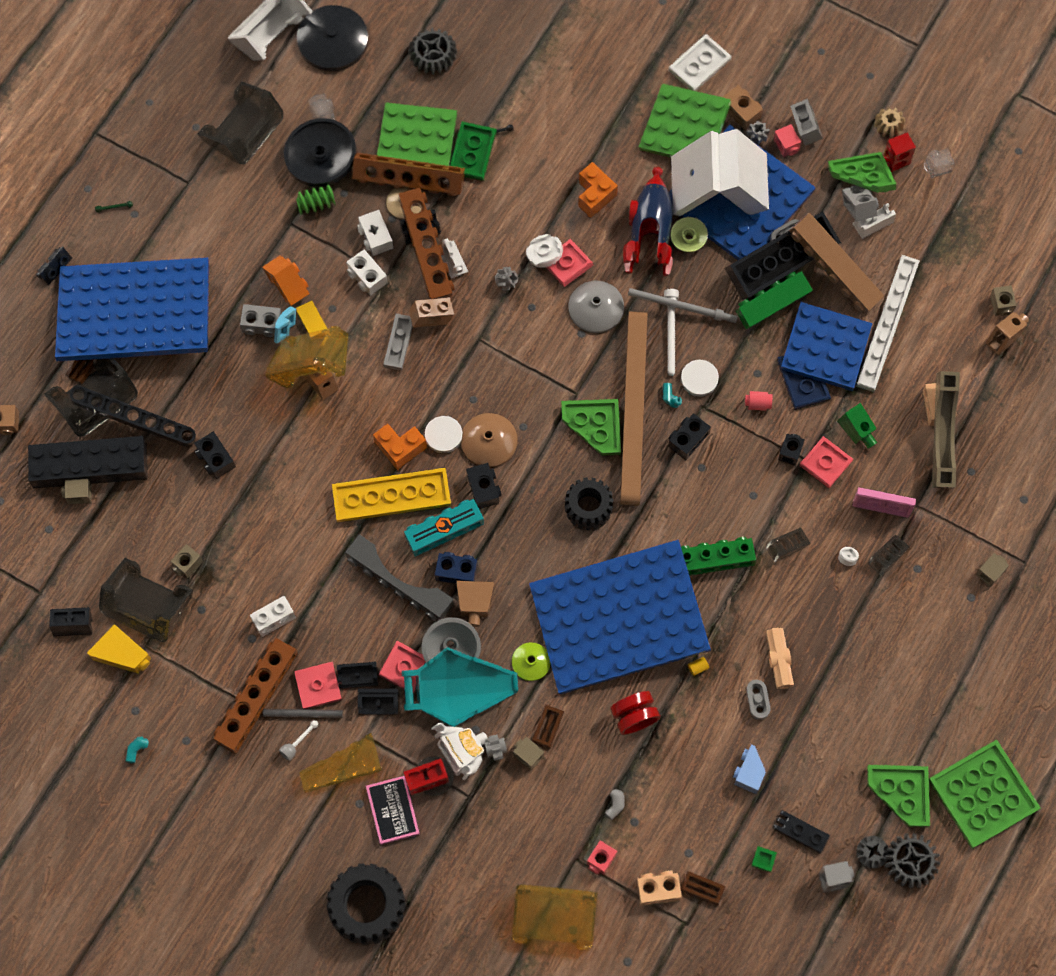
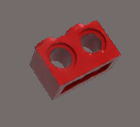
(899, 152)
(426, 777)

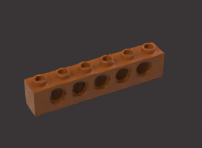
(454, 175)
(417, 198)
(266, 689)

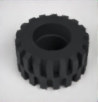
(588, 518)

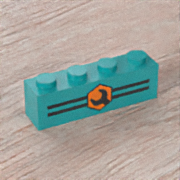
(444, 527)

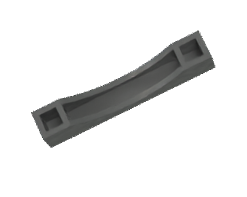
(430, 600)

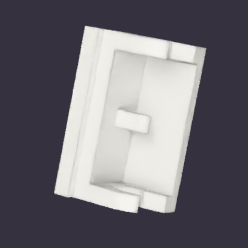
(871, 225)

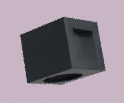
(787, 455)

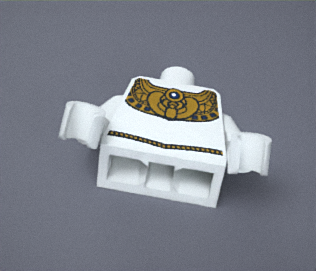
(461, 748)

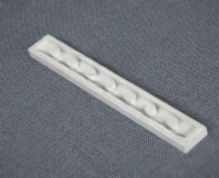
(887, 323)

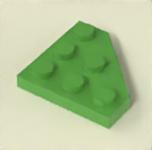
(865, 171)
(595, 423)
(903, 791)

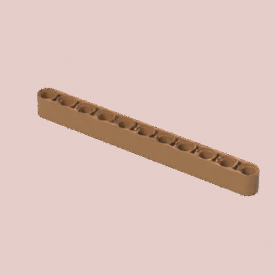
(634, 409)

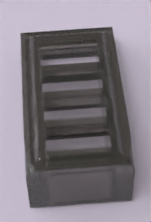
(777, 550)
(880, 563)

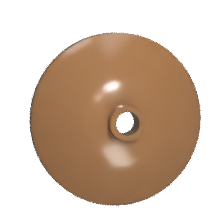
(491, 450)

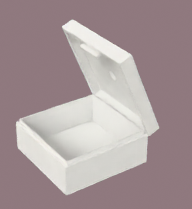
(723, 165)

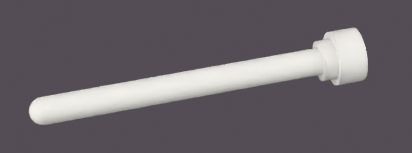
(672, 294)

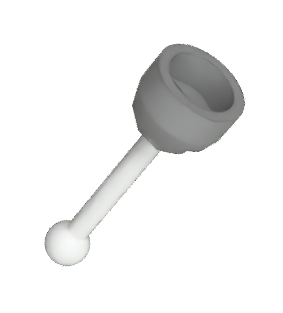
(288, 750)

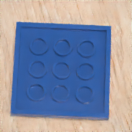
(826, 346)

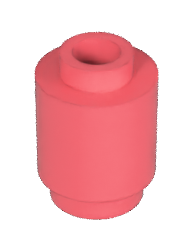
(758, 401)

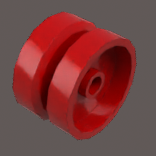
(635, 712)

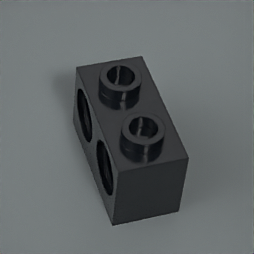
(692, 438)
(217, 453)

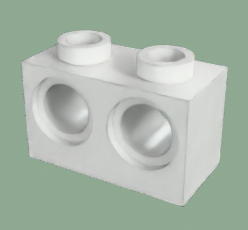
(370, 270)
(272, 616)

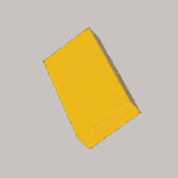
(310, 317)

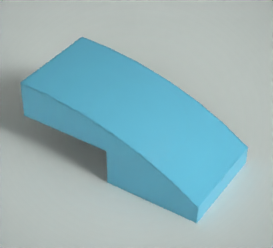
(283, 324)

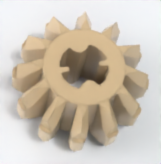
(884, 117)

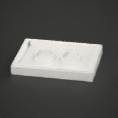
(699, 63)

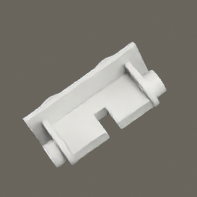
(453, 259)

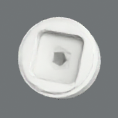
(848, 556)

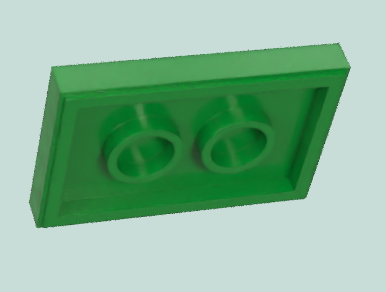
(473, 149)

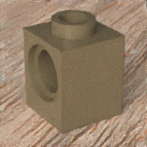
(1003, 293)
(77, 491)
(186, 553)
(992, 569)
(528, 753)

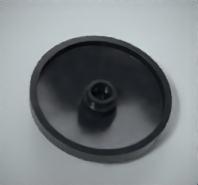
(332, 38)
(320, 152)

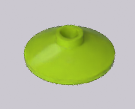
(527, 670)

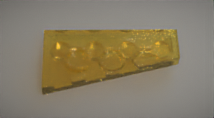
(350, 763)

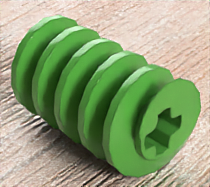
(315, 199)

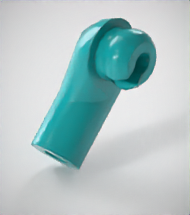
(669, 398)
(133, 747)

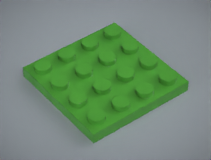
(682, 118)
(417, 133)
(984, 794)

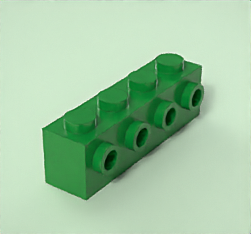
(773, 300)
(719, 556)

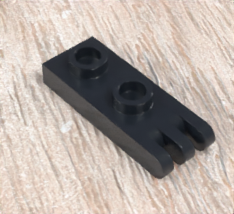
(801, 832)

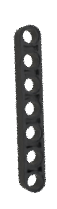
(126, 409)

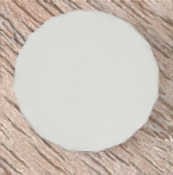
(544, 251)
(699, 378)
(443, 434)

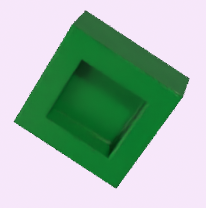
(764, 859)

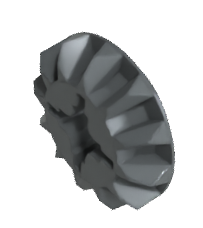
(863, 852)

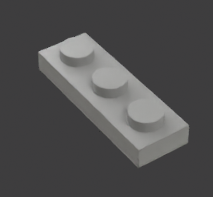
(398, 342)

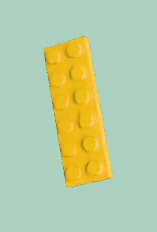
(391, 495)

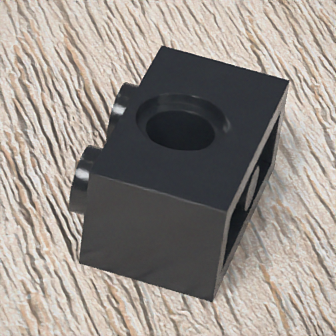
(483, 474)

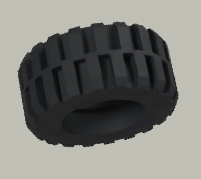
(353, 879)

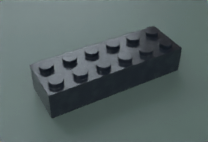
(772, 262)
(89, 459)

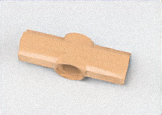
(779, 658)

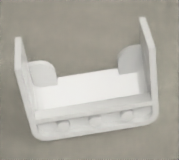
(265, 24)

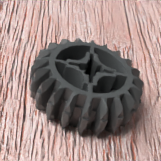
(434, 58)
(910, 852)

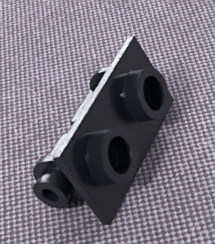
(50, 270)

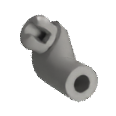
(618, 804)

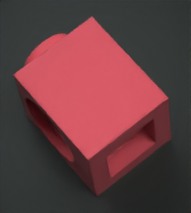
(787, 141)
(601, 849)

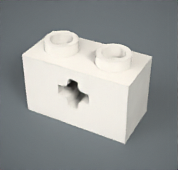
(381, 240)

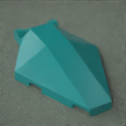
(457, 686)

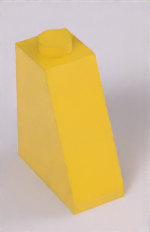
(119, 651)

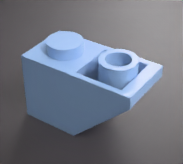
(752, 771)

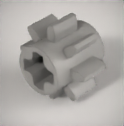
(758, 132)
(506, 278)
(495, 747)

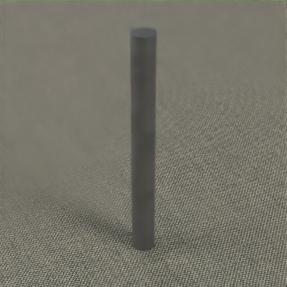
(302, 713)

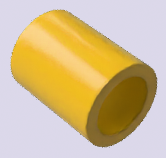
(698, 666)

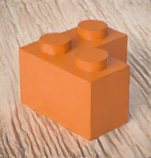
(598, 192)
(286, 278)
(399, 449)

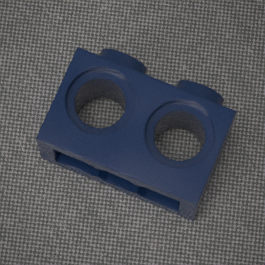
(455, 573)

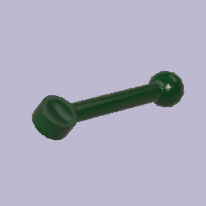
(129, 204)

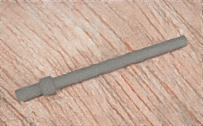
(716, 314)

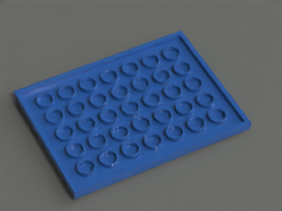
(132, 309)
(619, 617)

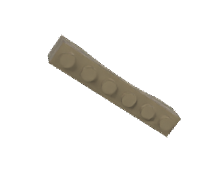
(944, 429)

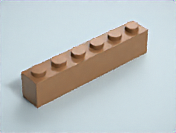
(836, 263)

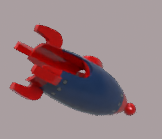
(650, 215)

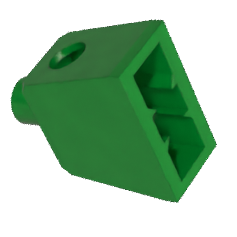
(858, 426)

